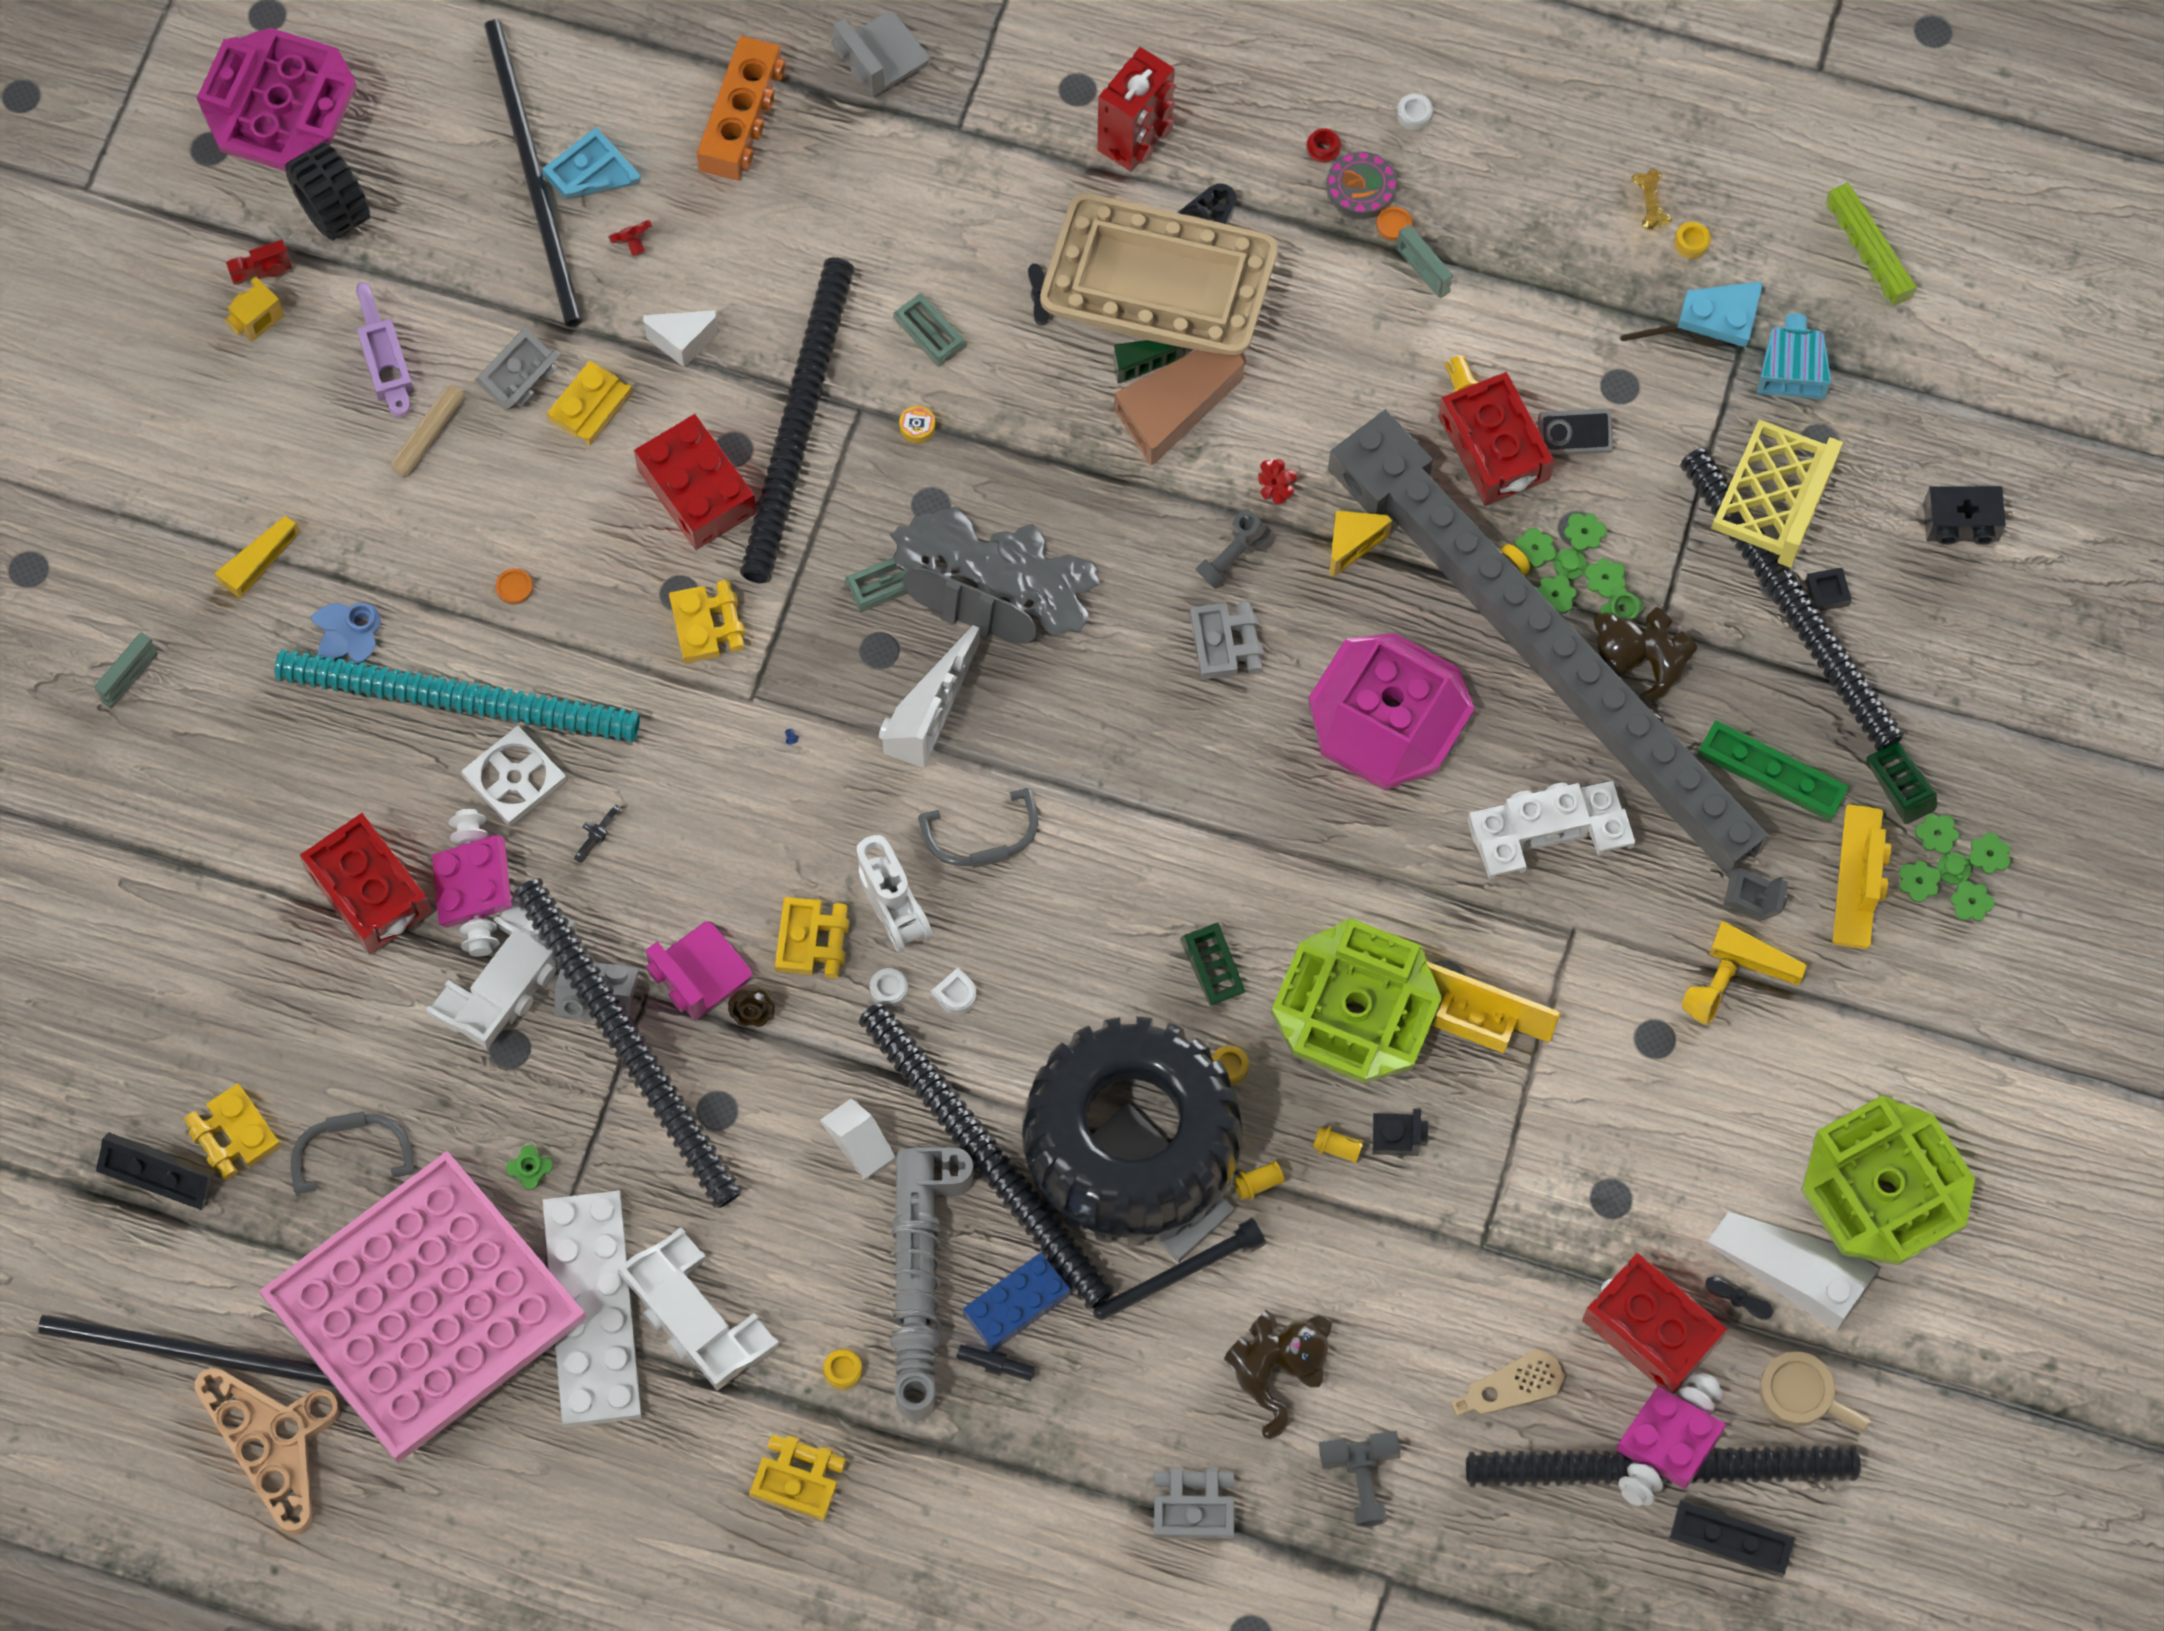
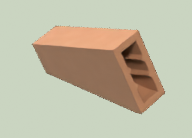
(1176, 398)

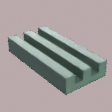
(1424, 261)
(947, 351)
(882, 596)
(125, 670)

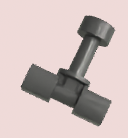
(1251, 532)
(1360, 1460)

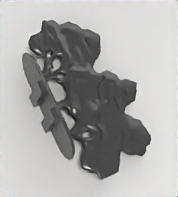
(1004, 567)

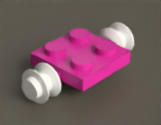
(472, 882)
(1670, 1438)

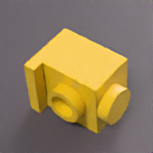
(254, 311)

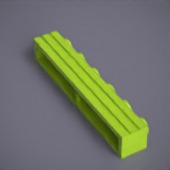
(1870, 244)

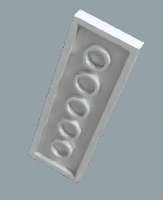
(598, 1355)

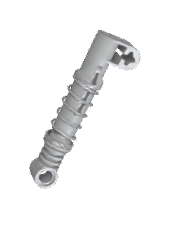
(915, 1267)

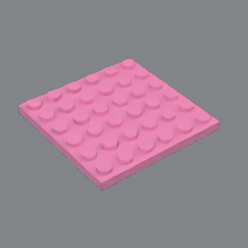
(422, 1306)

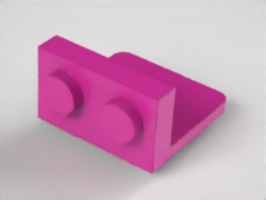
(698, 970)

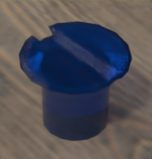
(791, 737)

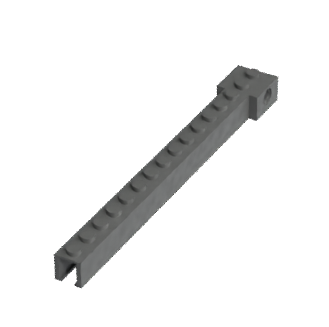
(1392, 476)

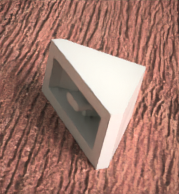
(681, 333)
(859, 1138)

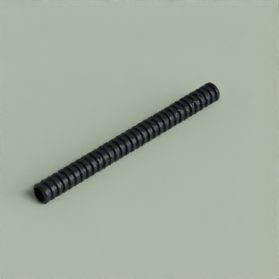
(797, 421)
(1799, 610)
(627, 1042)
(986, 1155)
(1614, 1466)

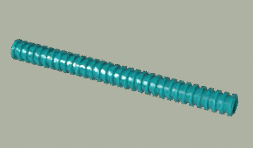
(456, 695)

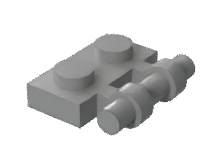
(1214, 640)
(1194, 1515)

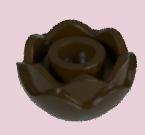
(751, 1006)

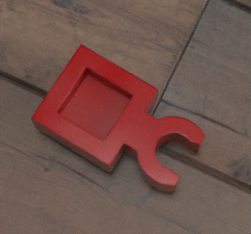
(263, 261)

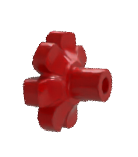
(632, 236)
(1276, 481)

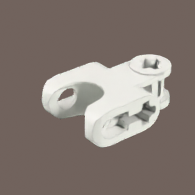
(890, 895)

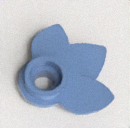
(343, 634)

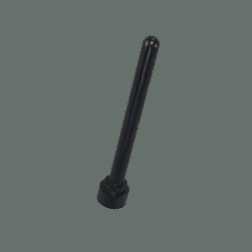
(1245, 1238)

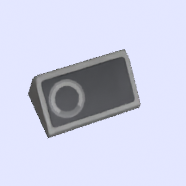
(1576, 431)

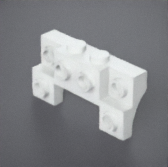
(1548, 819)
(503, 986)
(687, 1317)

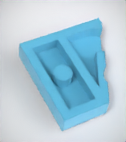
(590, 168)
(1721, 311)

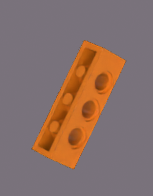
(750, 60)

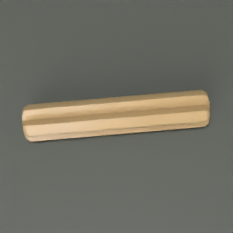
(427, 430)

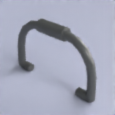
(986, 856)
(347, 1122)

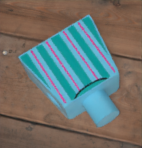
(1795, 361)

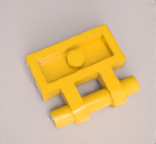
(695, 626)
(799, 935)
(243, 1126)
(795, 1488)

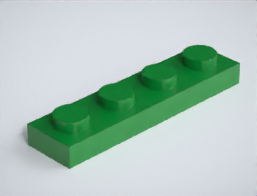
(1773, 770)

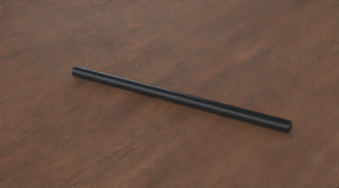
(533, 173)
(182, 1349)

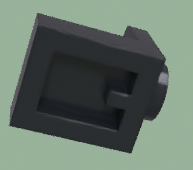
(1398, 1133)

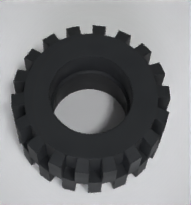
(327, 191)

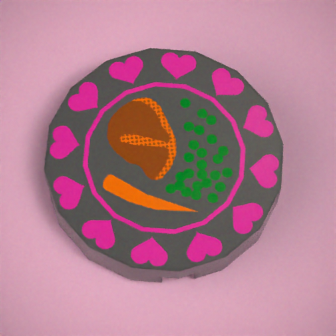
(1361, 184)

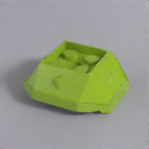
(1362, 967)
(1896, 1146)

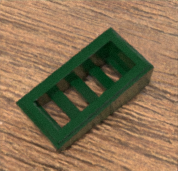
(1142, 357)
(1913, 802)
(1220, 946)

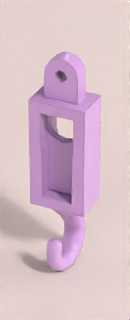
(383, 351)

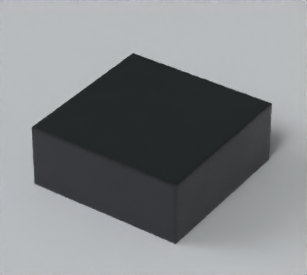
(1828, 589)

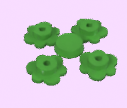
(1570, 563)
(1954, 867)

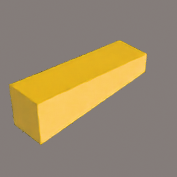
(250, 564)
(1756, 955)

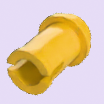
(1459, 372)
(1337, 1144)
(1258, 1180)

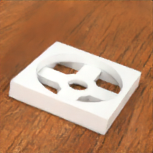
(494, 755)

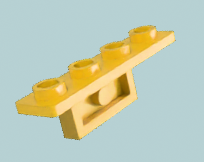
(1860, 876)
(1488, 1013)

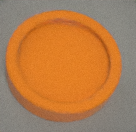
(1391, 221)
(514, 586)

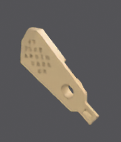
(1507, 1387)

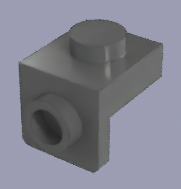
(1755, 895)

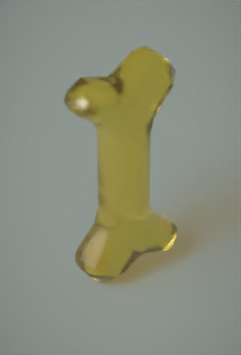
(1648, 183)

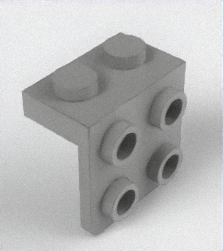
(879, 51)

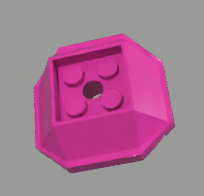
(273, 68)
(1381, 740)

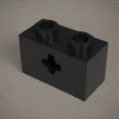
(1964, 514)

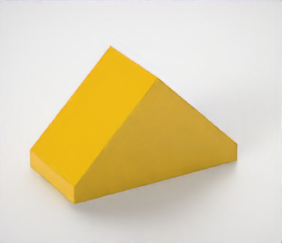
(1355, 536)

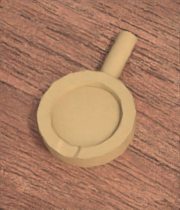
(1800, 1391)

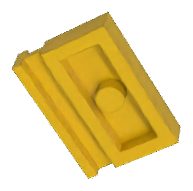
(589, 403)

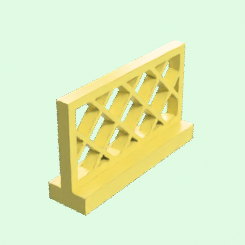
(1807, 493)

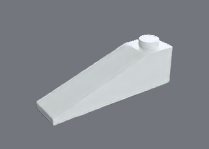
(922, 713)
(1796, 1266)

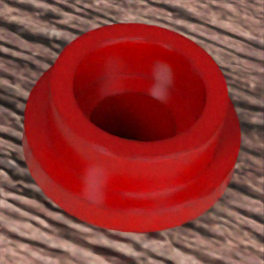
(1323, 137)

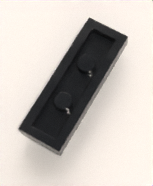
(155, 1171)
(1731, 1539)

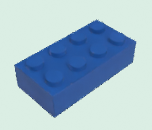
(1016, 1302)

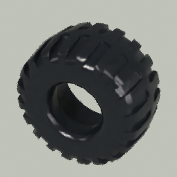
(1117, 1193)

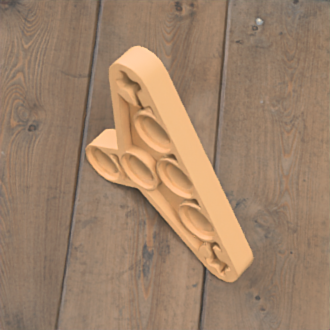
(280, 1456)

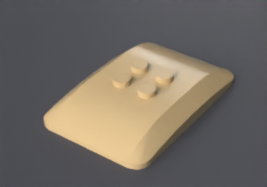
(1158, 275)

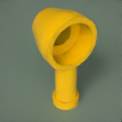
(1704, 1002)

